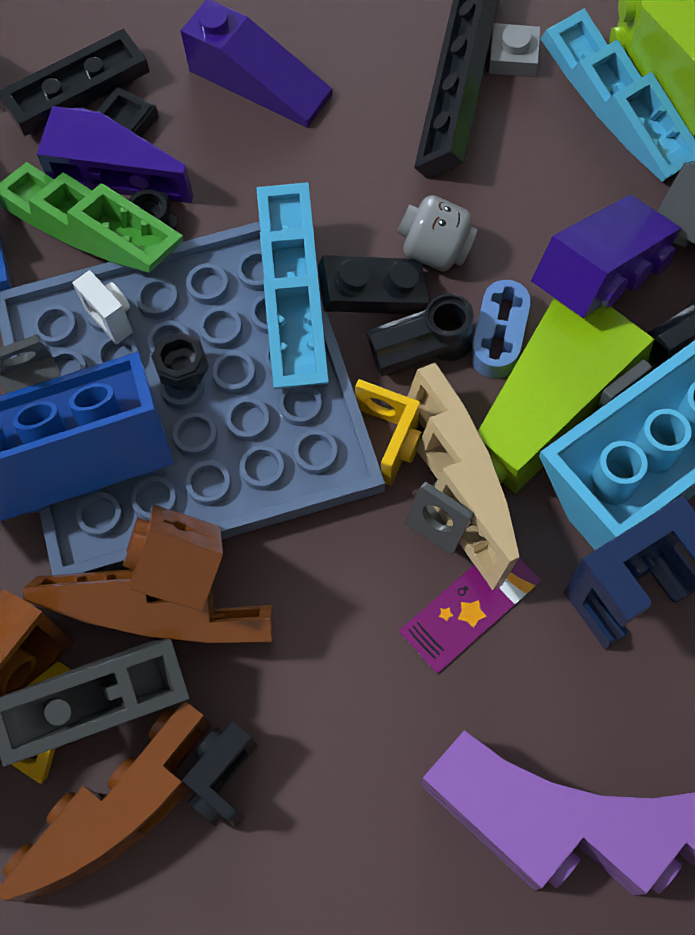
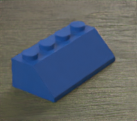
(78, 435)

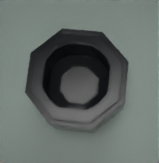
(180, 361)

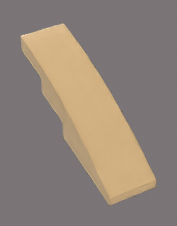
(465, 474)

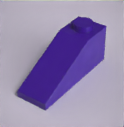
(249, 62)
(103, 151)

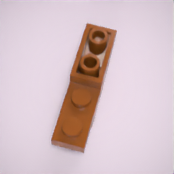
(97, 830)

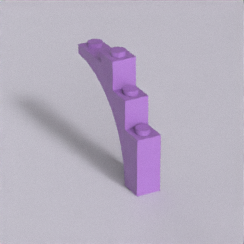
(540, 823)

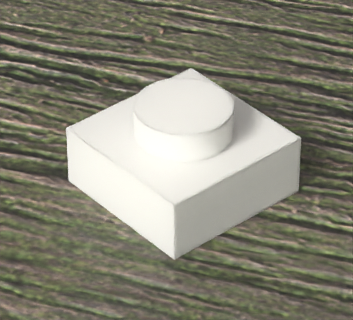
(104, 305)

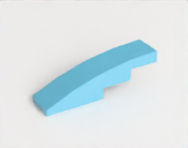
(623, 100)
(291, 286)

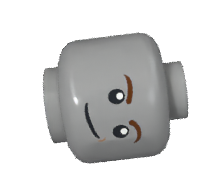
(437, 233)

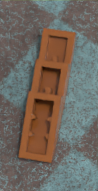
(108, 602)

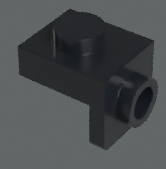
(219, 760)

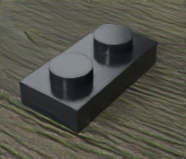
(372, 285)

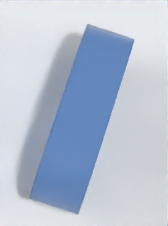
(490, 327)

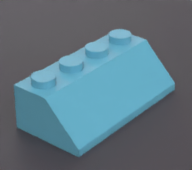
(629, 453)

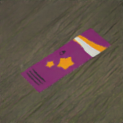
(464, 614)

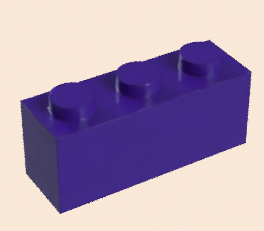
(606, 255)

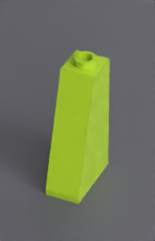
(557, 385)

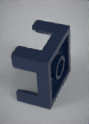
(606, 580)

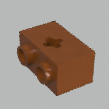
(174, 557)

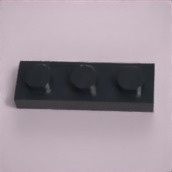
(74, 80)

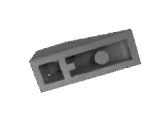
(89, 699)

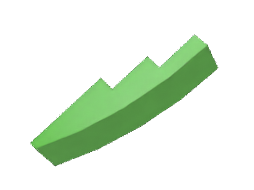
(88, 219)

